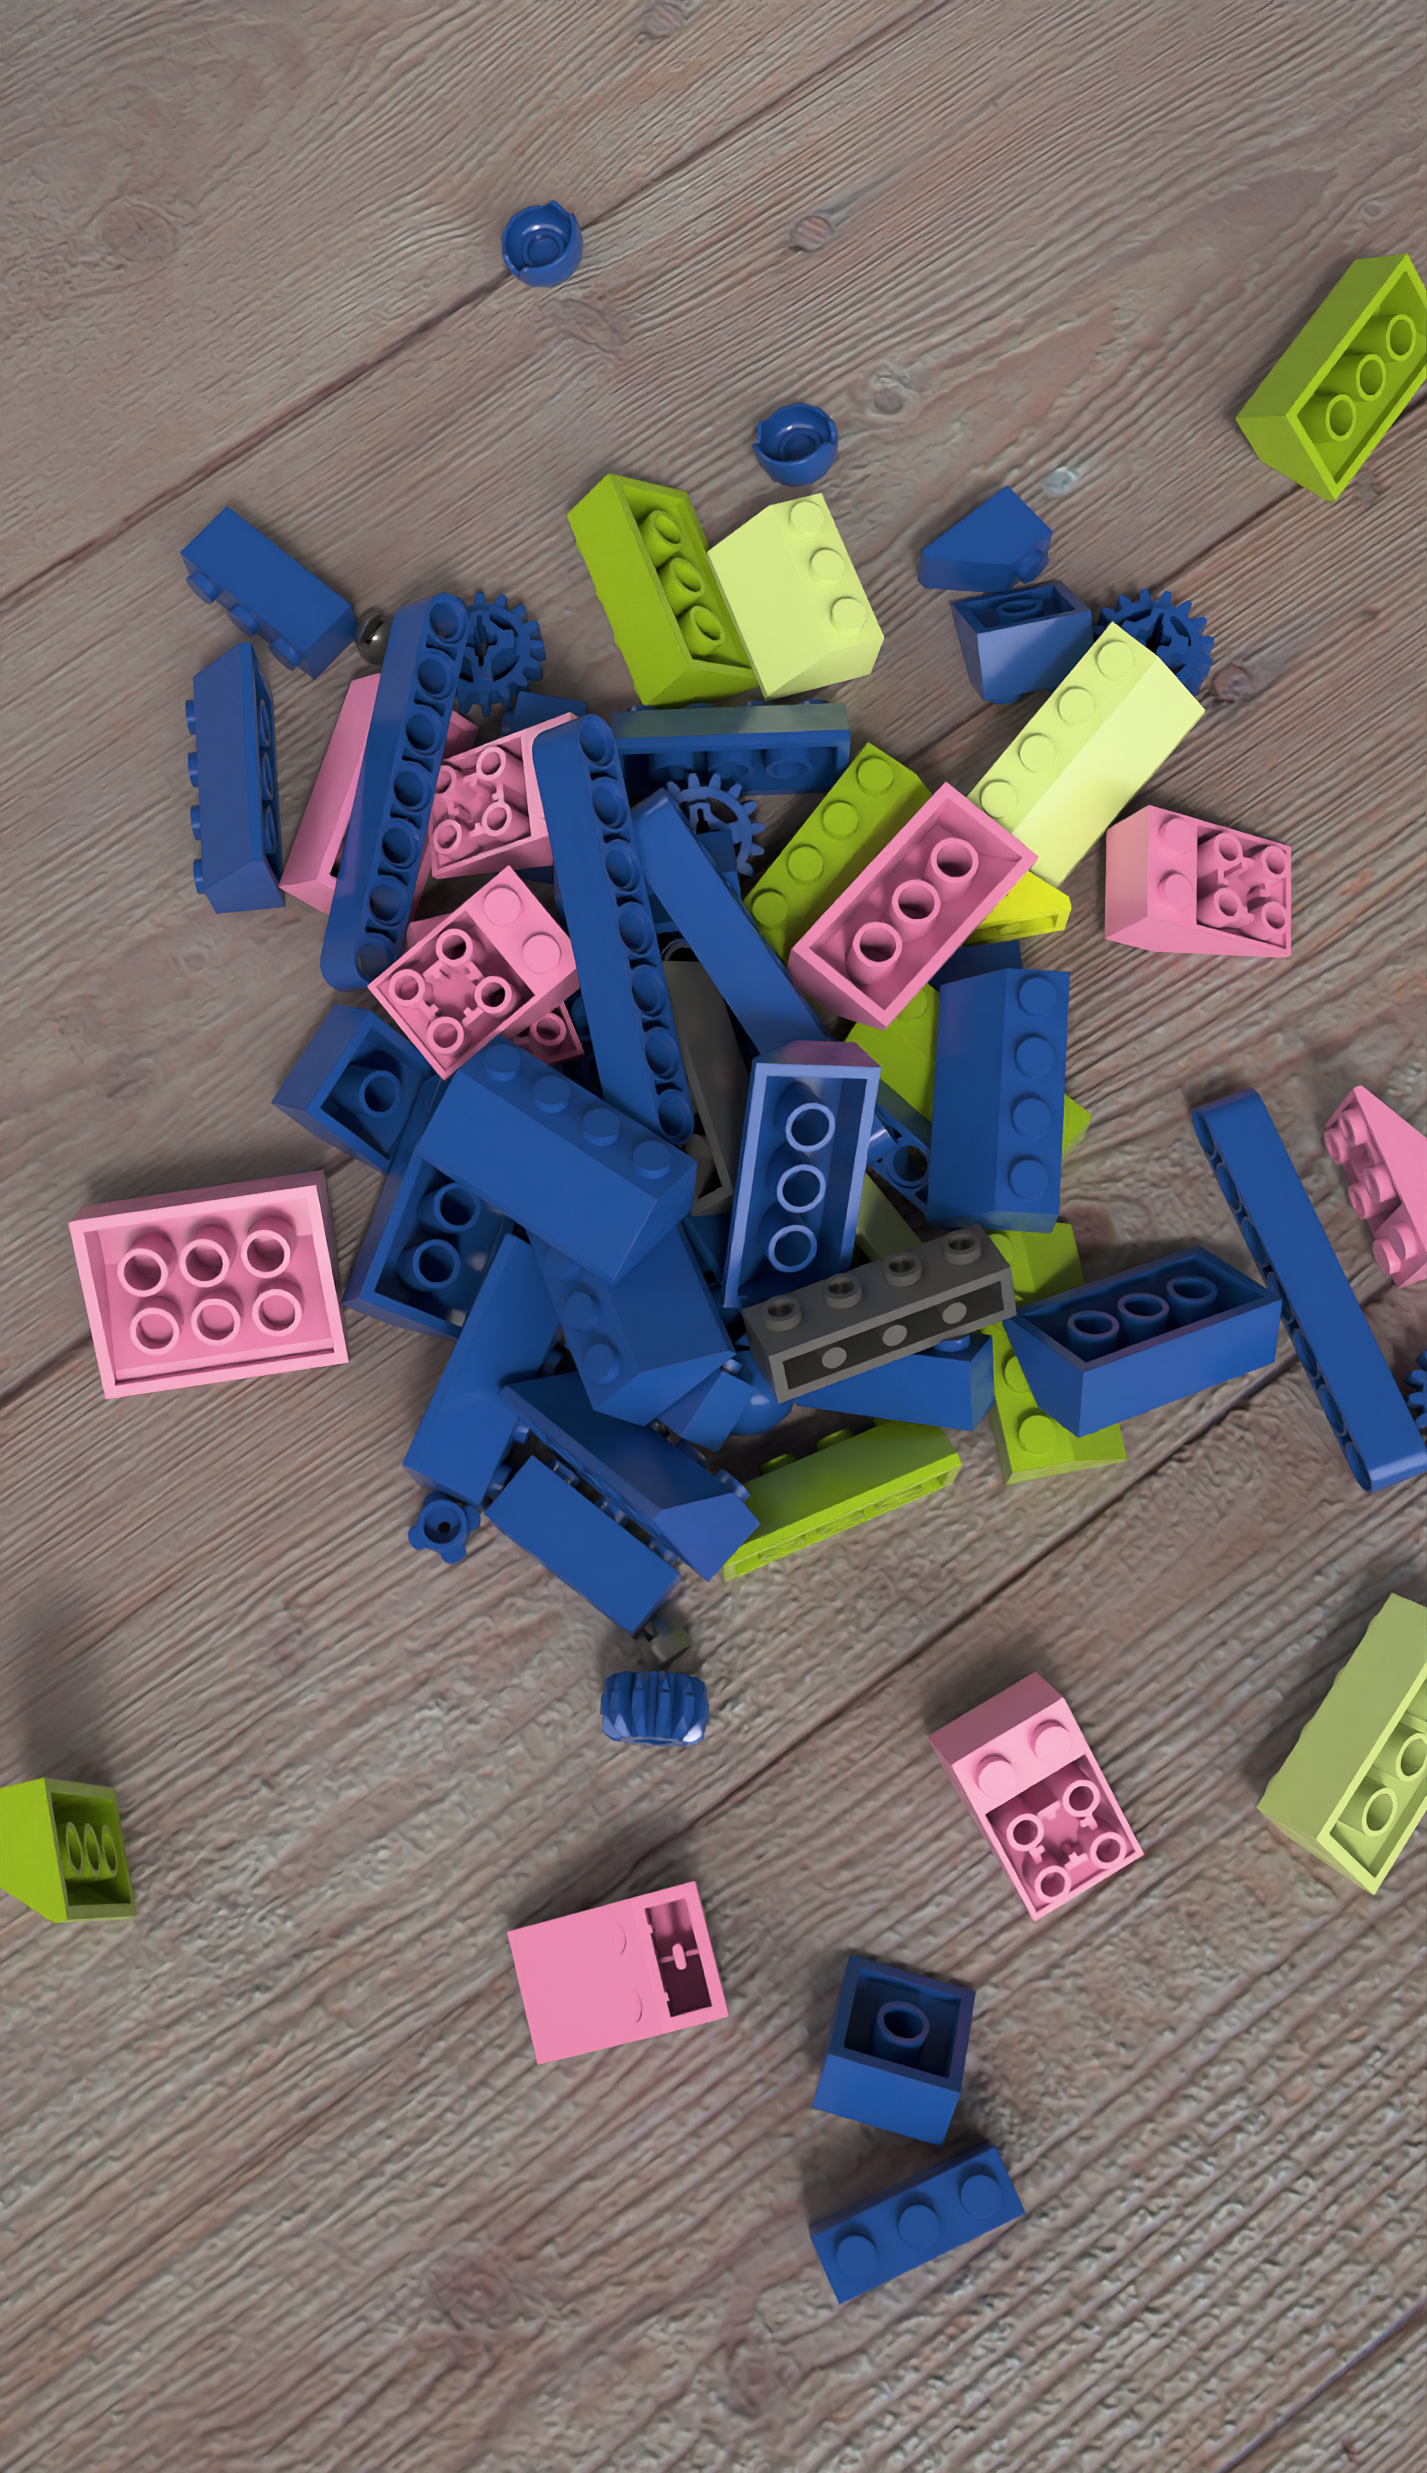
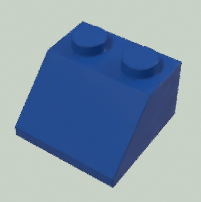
(1022, 639)
(356, 1086)
(895, 2051)

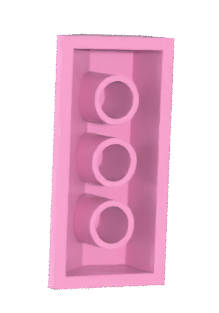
(320, 840)
(909, 911)

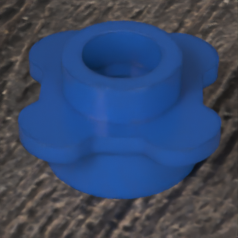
(439, 1510)

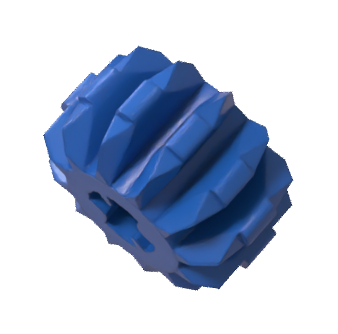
(654, 1708)

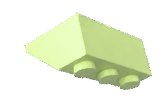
(796, 599)

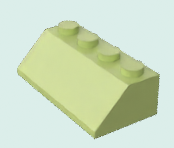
(1087, 752)
(1361, 1761)

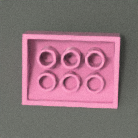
(211, 1284)

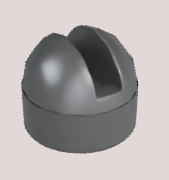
(376, 650)
(666, 1647)

